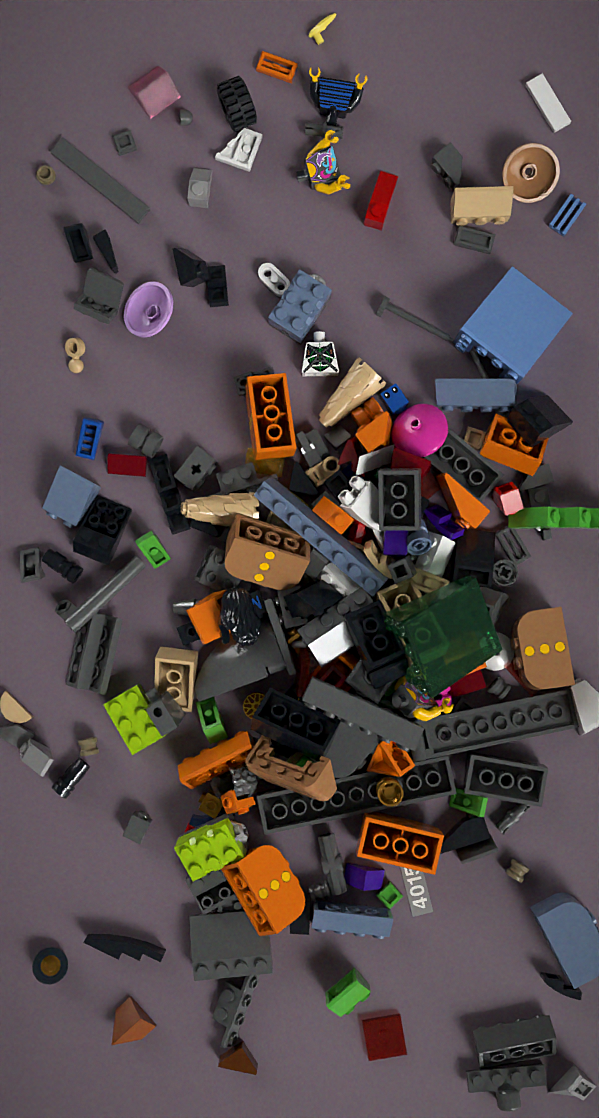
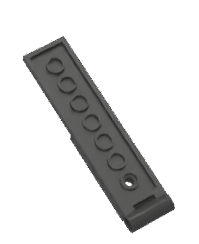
(496, 724)

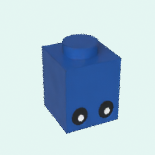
(394, 400)

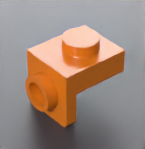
(233, 805)

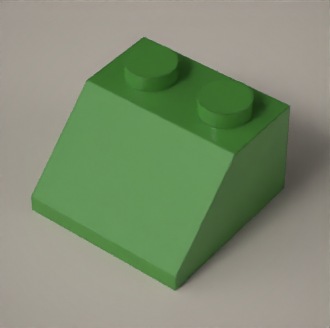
(347, 993)

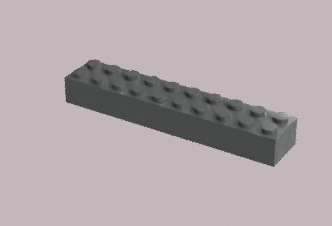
(354, 796)

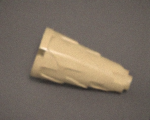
(352, 391)
(221, 508)

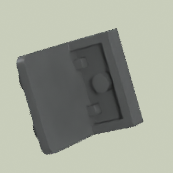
(100, 296)

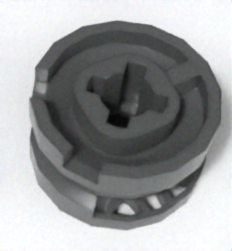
(504, 572)

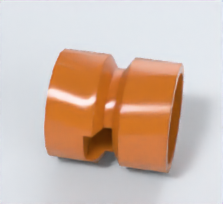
(366, 414)

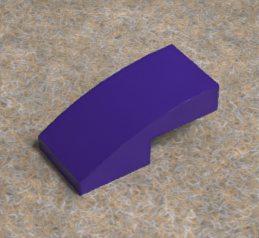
(441, 520)

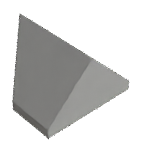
(574, 1084)

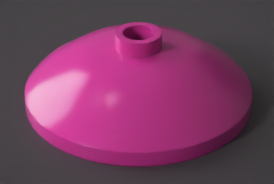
(426, 436)

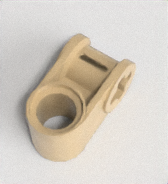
(322, 471)

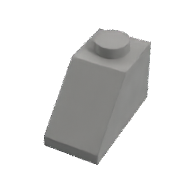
(199, 188)
(36, 756)

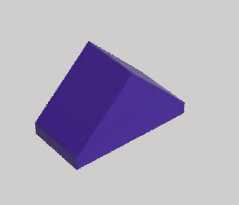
(364, 877)

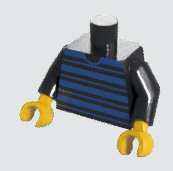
(335, 96)

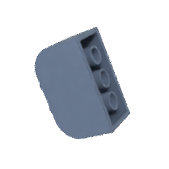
(571, 936)

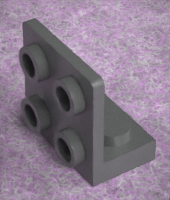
(213, 571)

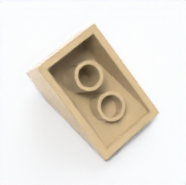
(177, 674)

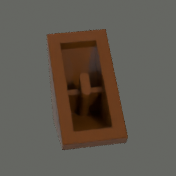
(239, 1059)

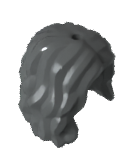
(238, 779)

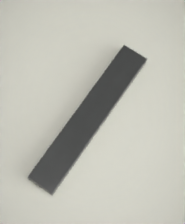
(100, 180)

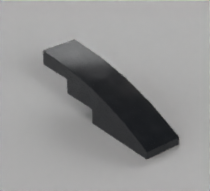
(169, 493)
(116, 945)

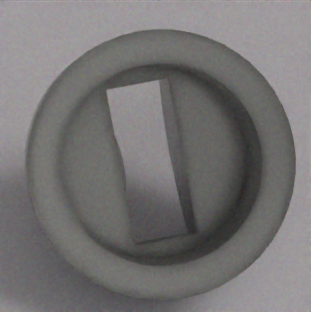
(185, 117)

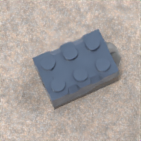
(300, 306)

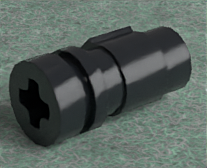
(61, 565)
(72, 776)

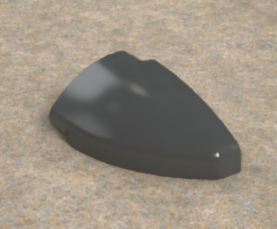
(237, 665)

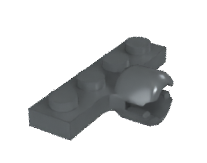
(506, 1082)

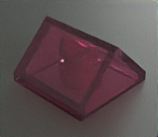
(154, 91)

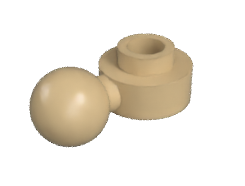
(75, 348)

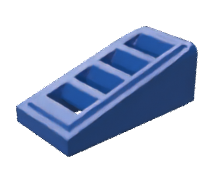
(88, 421)

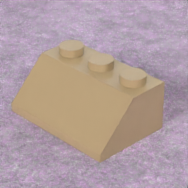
(481, 205)

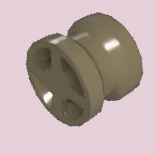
(88, 746)
(517, 870)

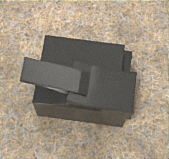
(311, 447)

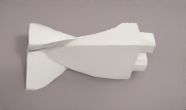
(363, 505)

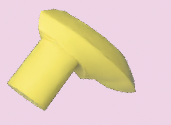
(315, 32)

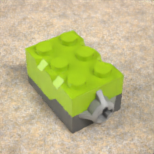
(212, 845)

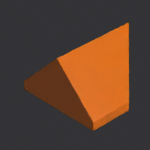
(390, 760)

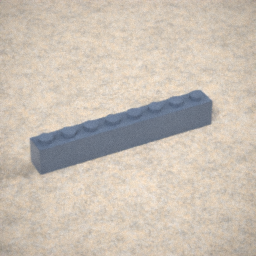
(320, 535)

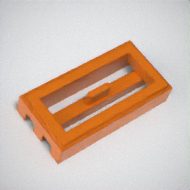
(287, 78)

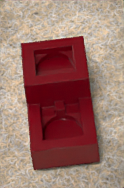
(467, 684)

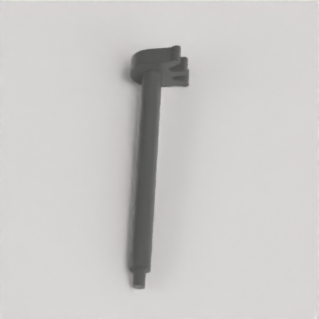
(385, 305)

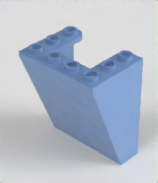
(513, 325)

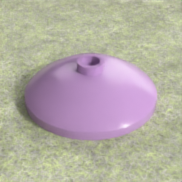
(148, 309)

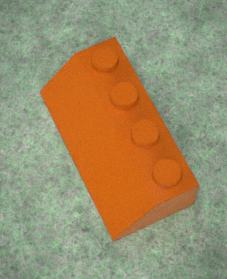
(215, 761)

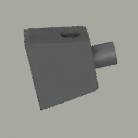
(164, 711)

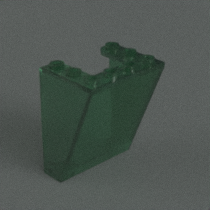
(445, 634)

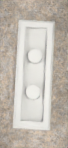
(548, 103)

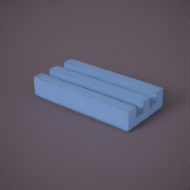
(576, 202)

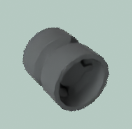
(144, 440)

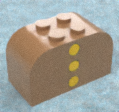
(265, 553)
(542, 649)

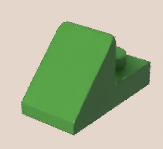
(153, 549)
(468, 803)

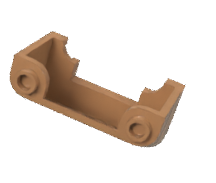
(312, 780)

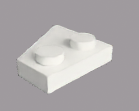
(241, 150)

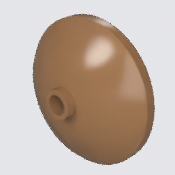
(543, 172)

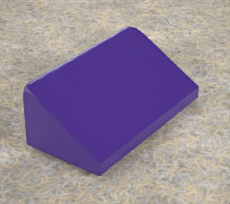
(395, 543)

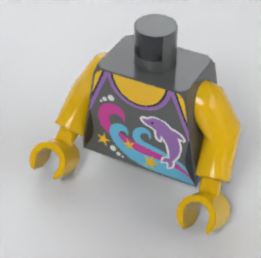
(323, 168)
(415, 704)

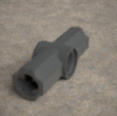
(332, 863)

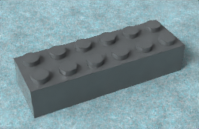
(362, 713)

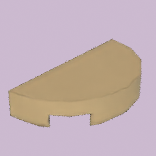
(13, 709)

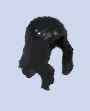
(239, 617)

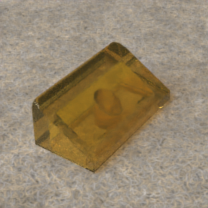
(265, 466)

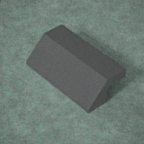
(94, 653)

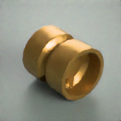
(389, 791)

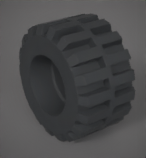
(236, 103)

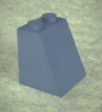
(70, 497)

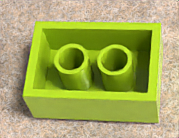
(132, 720)

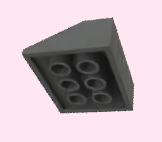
(227, 946)

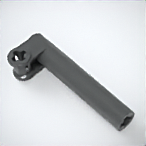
(76, 617)

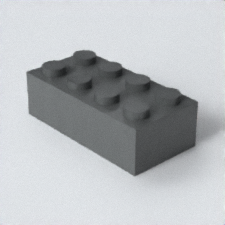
(465, 466)

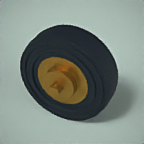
(50, 965)

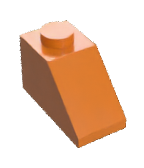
(333, 515)

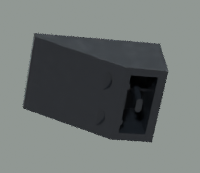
(101, 530)
(474, 557)

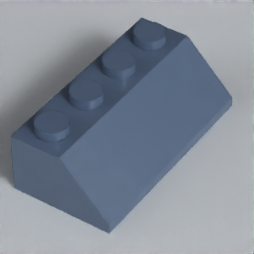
(476, 394)
(351, 919)

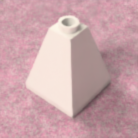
(586, 706)

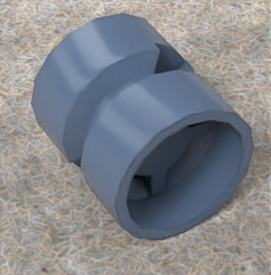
(418, 540)

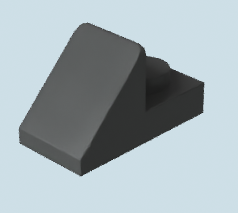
(338, 438)
(31, 565)

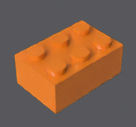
(510, 449)

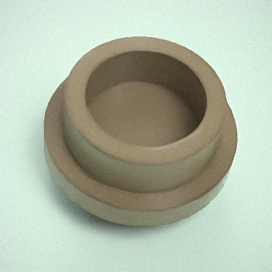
(46, 175)

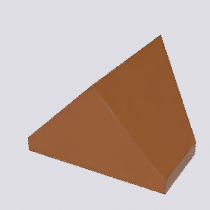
(131, 1023)

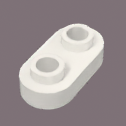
(274, 280)

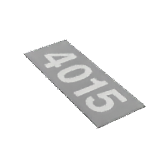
(417, 891)

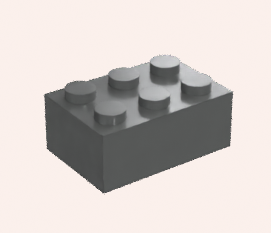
(399, 498)

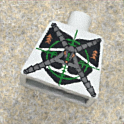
(319, 357)

